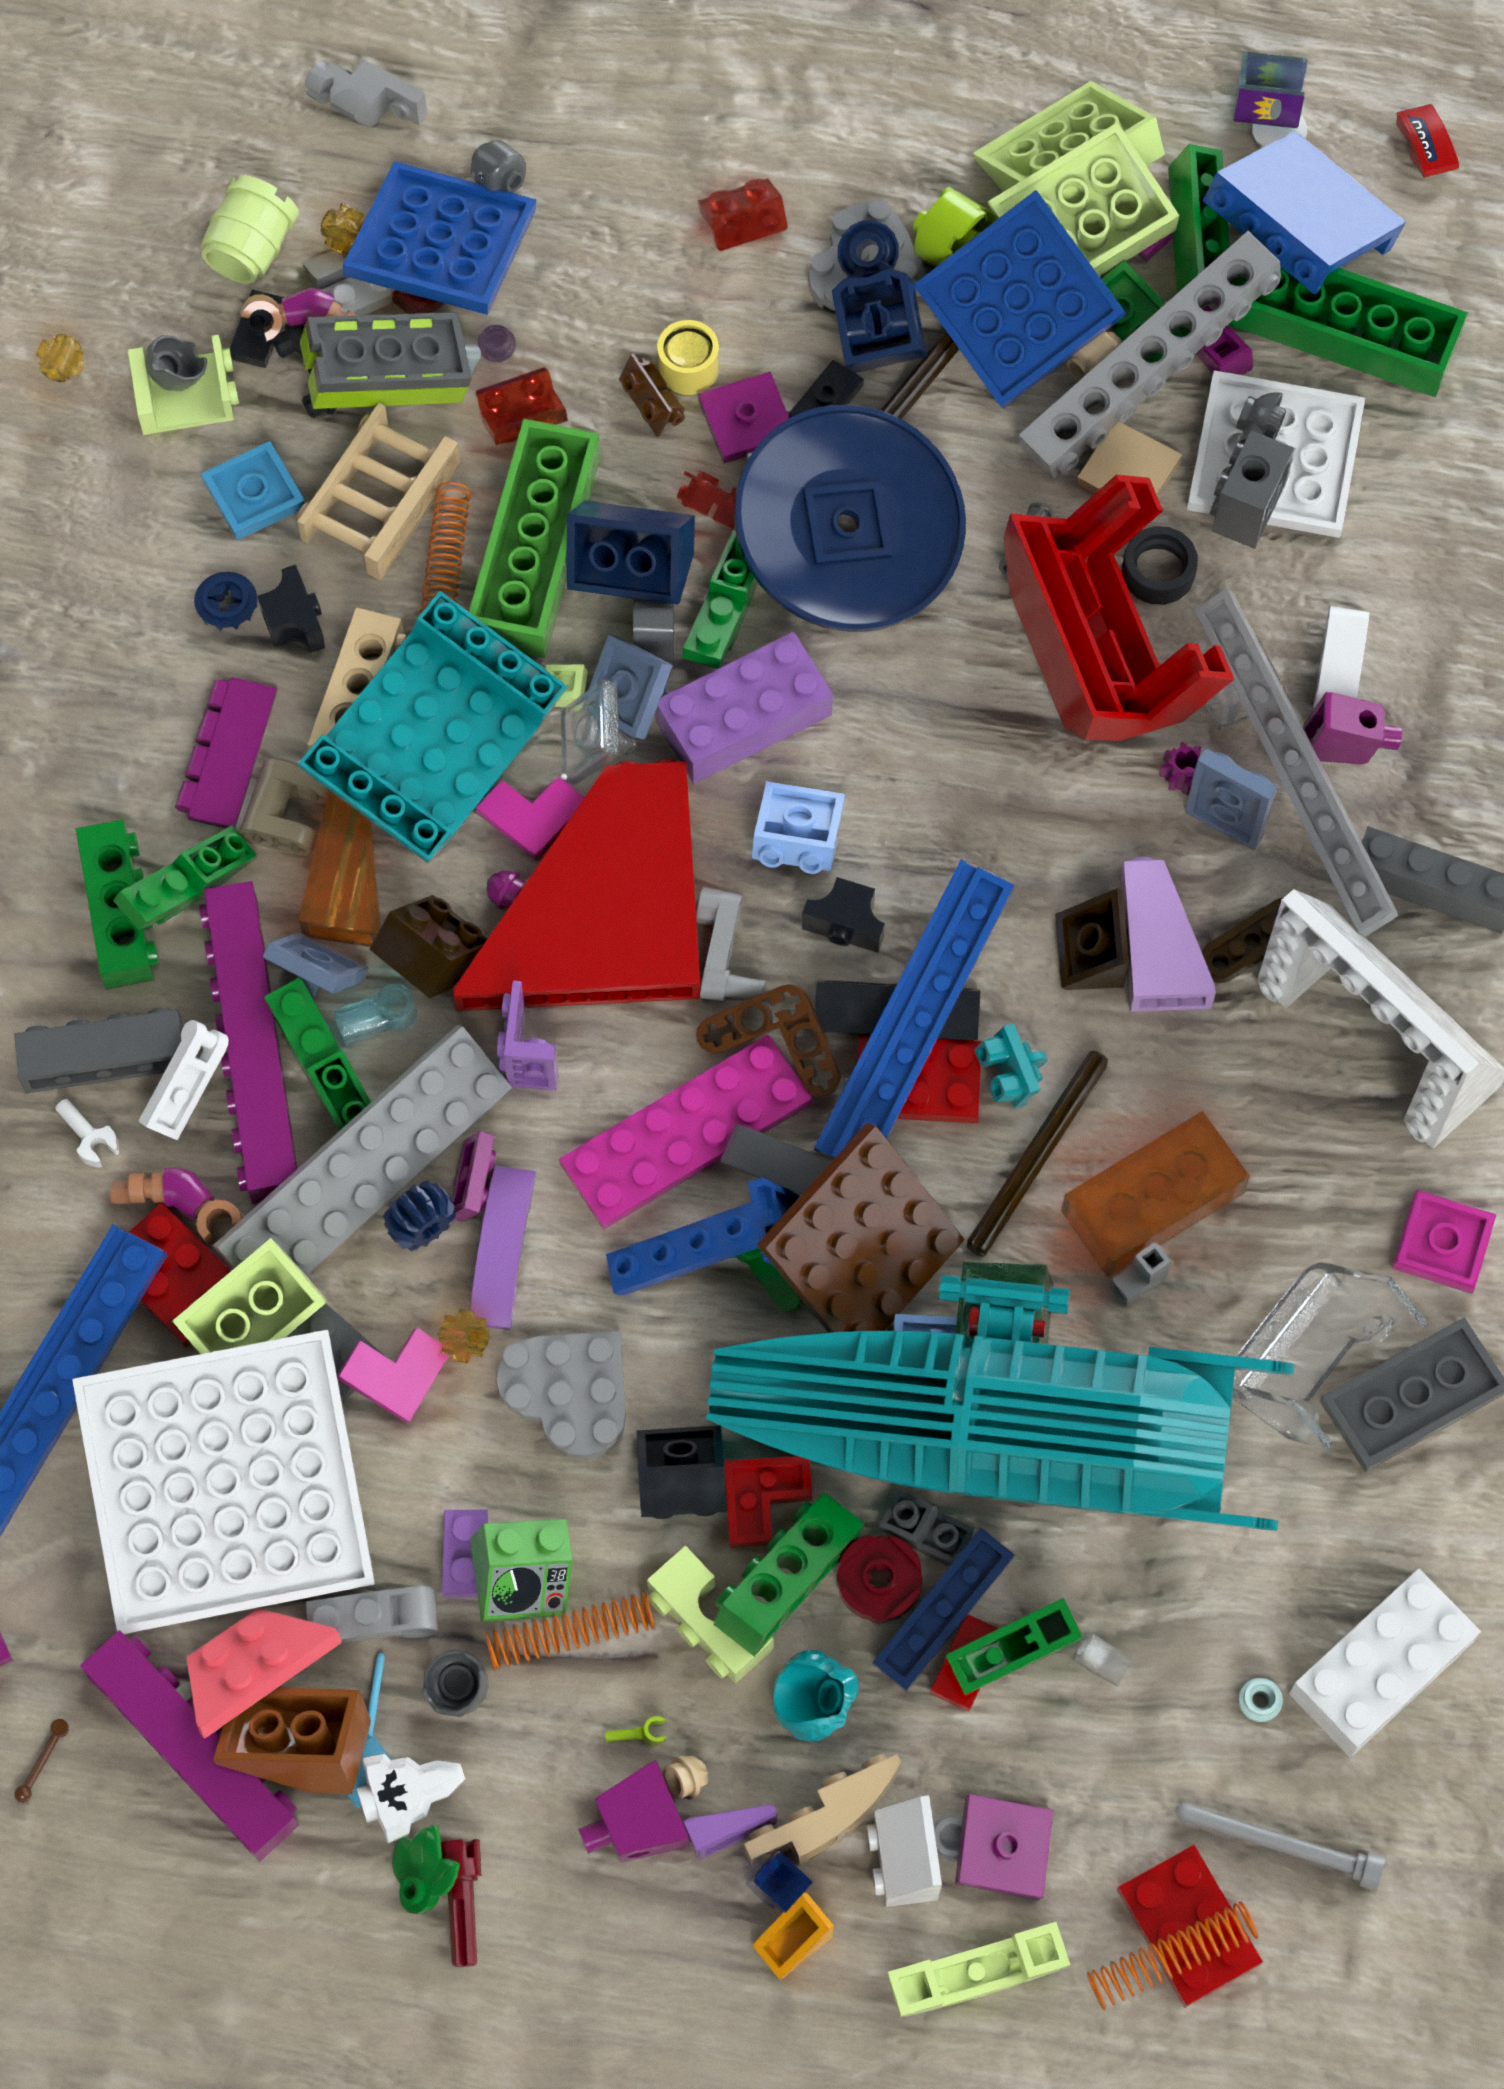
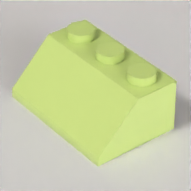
(251, 1304)

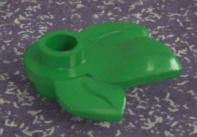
(422, 1870)

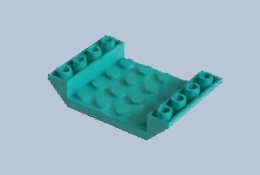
(434, 728)

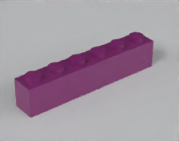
(169, 1725)

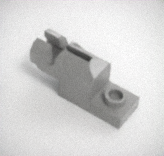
(365, 93)

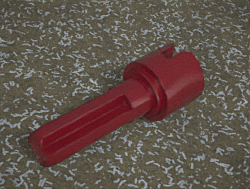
(462, 1900)

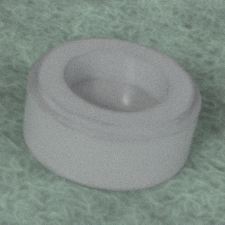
(947, 1837)

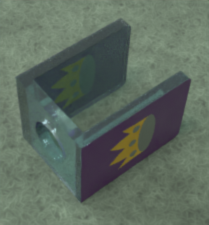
(1270, 89)

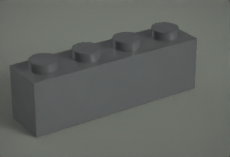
(1437, 879)
(97, 1050)

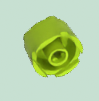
(948, 226)

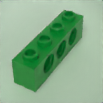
(98, 848)
(755, 1622)

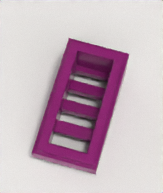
(1234, 360)

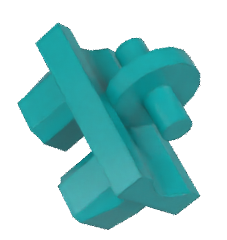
(1016, 1066)

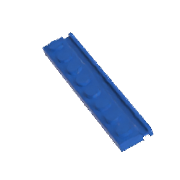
(918, 1007)
(71, 1350)

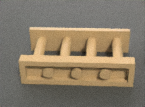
(397, 521)

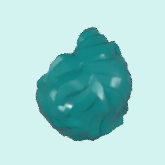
(813, 1695)

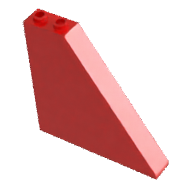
(605, 906)

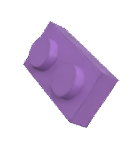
(457, 1555)

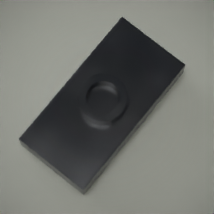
(249, 340)
(833, 387)

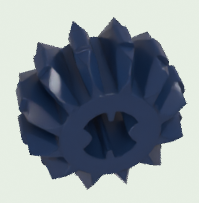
(419, 1215)

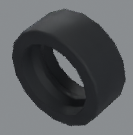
(1165, 539)

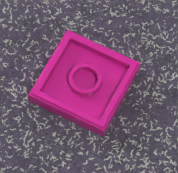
(1444, 1241)

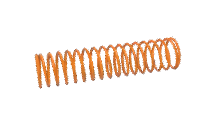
(443, 563)
(645, 1603)
(1247, 1918)

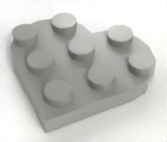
(825, 267)
(570, 1387)

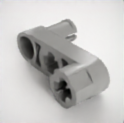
(723, 912)

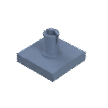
(639, 681)
(315, 963)

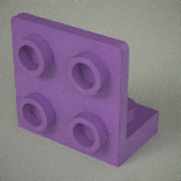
(527, 1062)

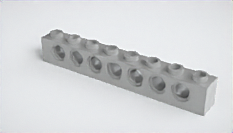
(1243, 259)

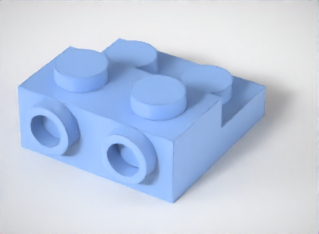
(797, 827)

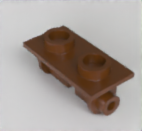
(643, 385)

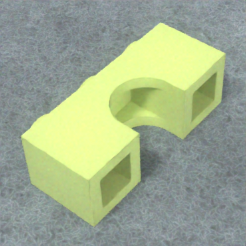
(679, 1590)

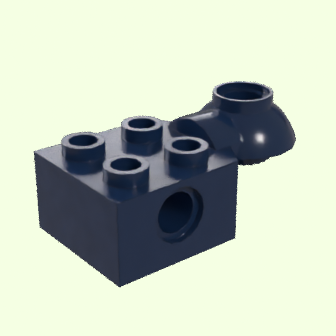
(875, 303)

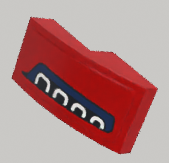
(1428, 140)

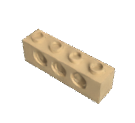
(366, 635)

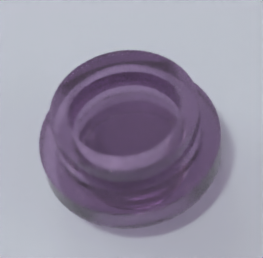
(496, 343)

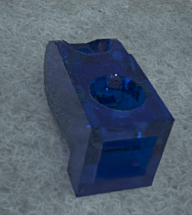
(778, 1882)

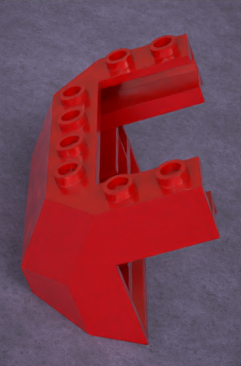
(1088, 625)

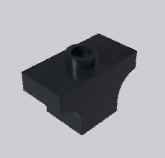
(292, 612)
(845, 916)

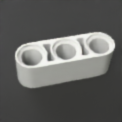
(1342, 652)

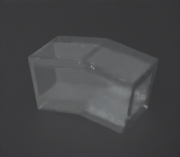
(1102, 1659)

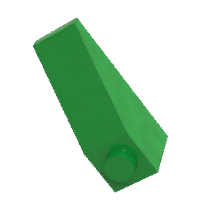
(1014, 1646)

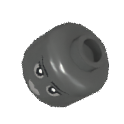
(498, 166)

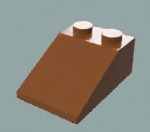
(299, 1739)

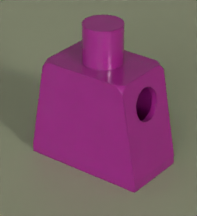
(1349, 729)
(636, 1818)

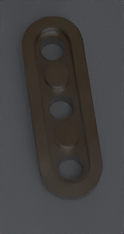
(1231, 945)

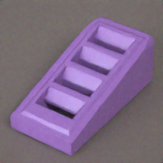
(717, 1831)

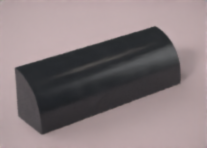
(859, 1005)

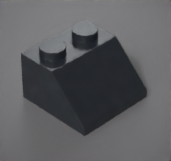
(681, 1471)

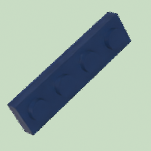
(943, 1609)

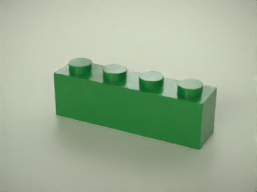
(1200, 230)

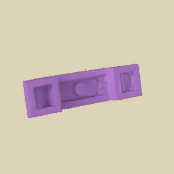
(501, 1246)

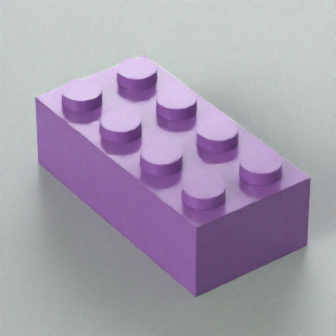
(744, 707)

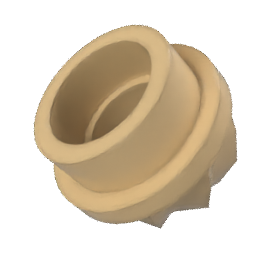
(685, 1777)

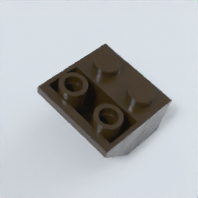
(428, 944)

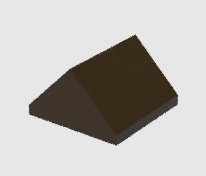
(1093, 943)

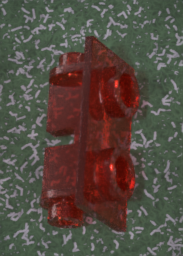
(704, 493)

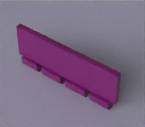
(233, 745)

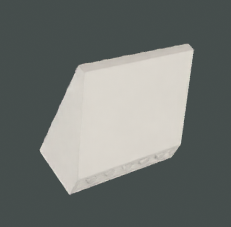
(1313, 939)

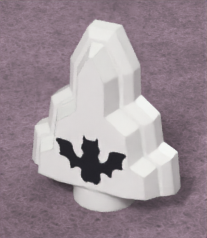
(402, 1791)

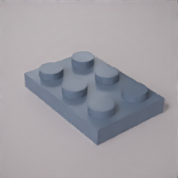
(1230, 798)

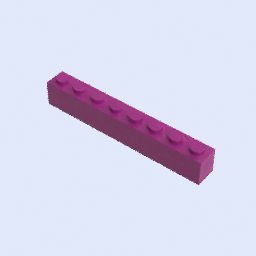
(253, 1041)

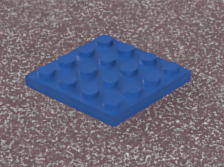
(439, 238)
(1019, 299)

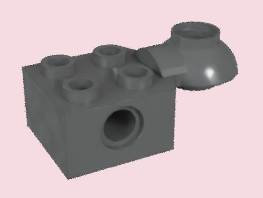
(1256, 472)

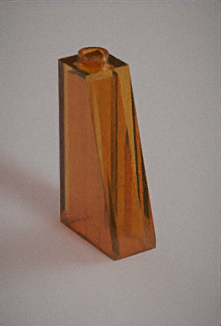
(343, 879)

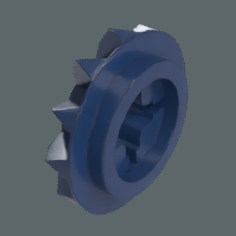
(215, 589)

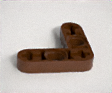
(789, 1026)

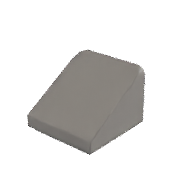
(325, 269)

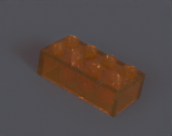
(1155, 1193)

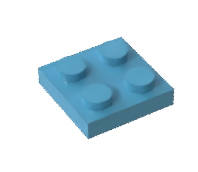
(253, 490)

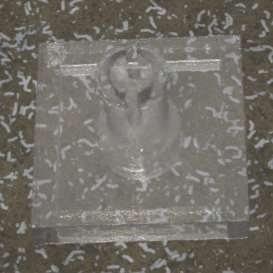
(592, 733)

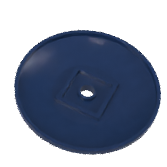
(859, 467)

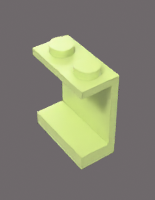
(201, 404)

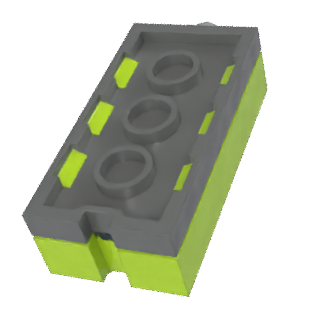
(387, 360)

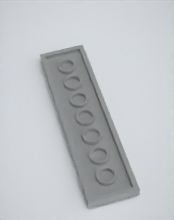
(372, 1155)

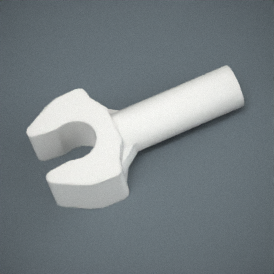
(88, 1134)

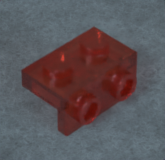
(744, 213)
(519, 398)

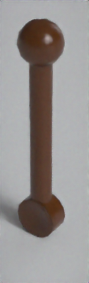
(59, 1730)

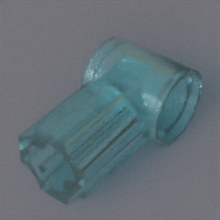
(372, 1017)

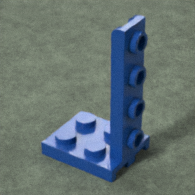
(701, 1241)

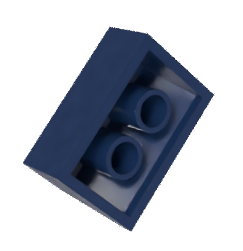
(629, 551)

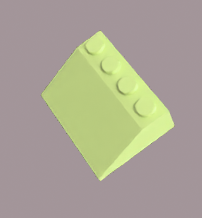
(1062, 129)
(1101, 199)

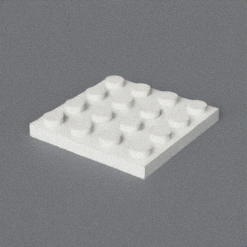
(1316, 423)

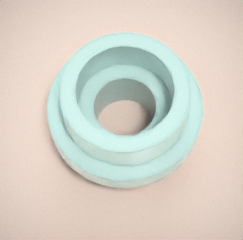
(1266, 1688)

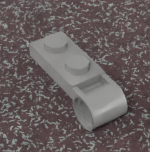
(378, 1614)

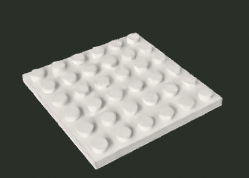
(223, 1482)

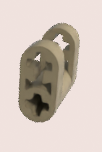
(263, 818)

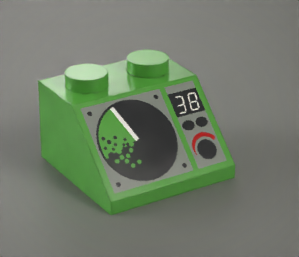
(522, 1569)

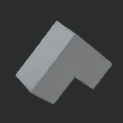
(1146, 1272)

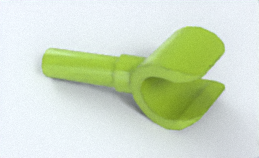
(639, 1733)

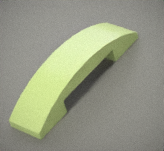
(978, 1971)

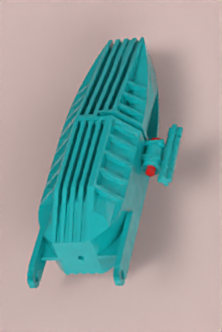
(997, 1410)

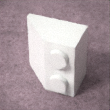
(905, 1852)

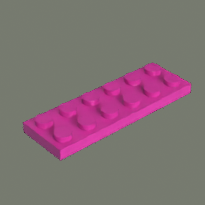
(684, 1131)

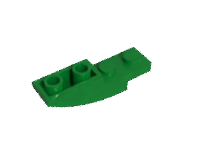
(723, 609)
(184, 880)
(317, 1052)

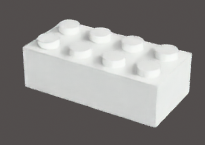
(1384, 1662)

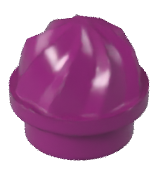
(504, 888)

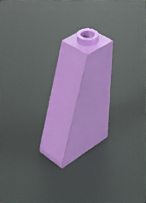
(1162, 949)

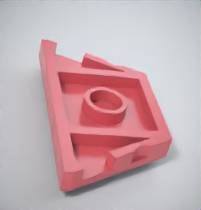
(251, 1663)

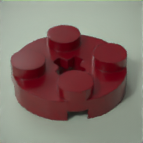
(879, 1553)

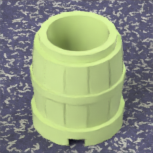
(247, 230)

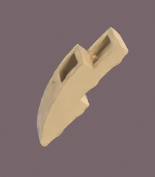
(843, 1807)

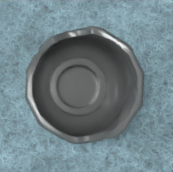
(174, 363)
(455, 1683)

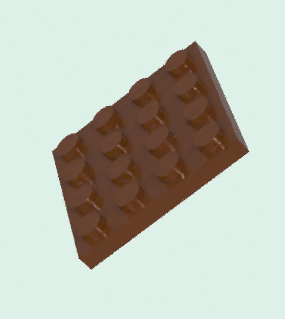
(861, 1238)

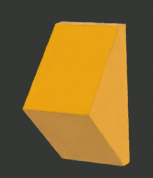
(794, 1936)

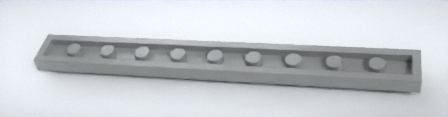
(1298, 765)

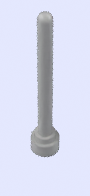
(1363, 1868)

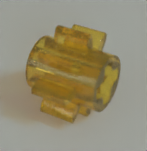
(341, 227)
(60, 358)
(463, 1335)

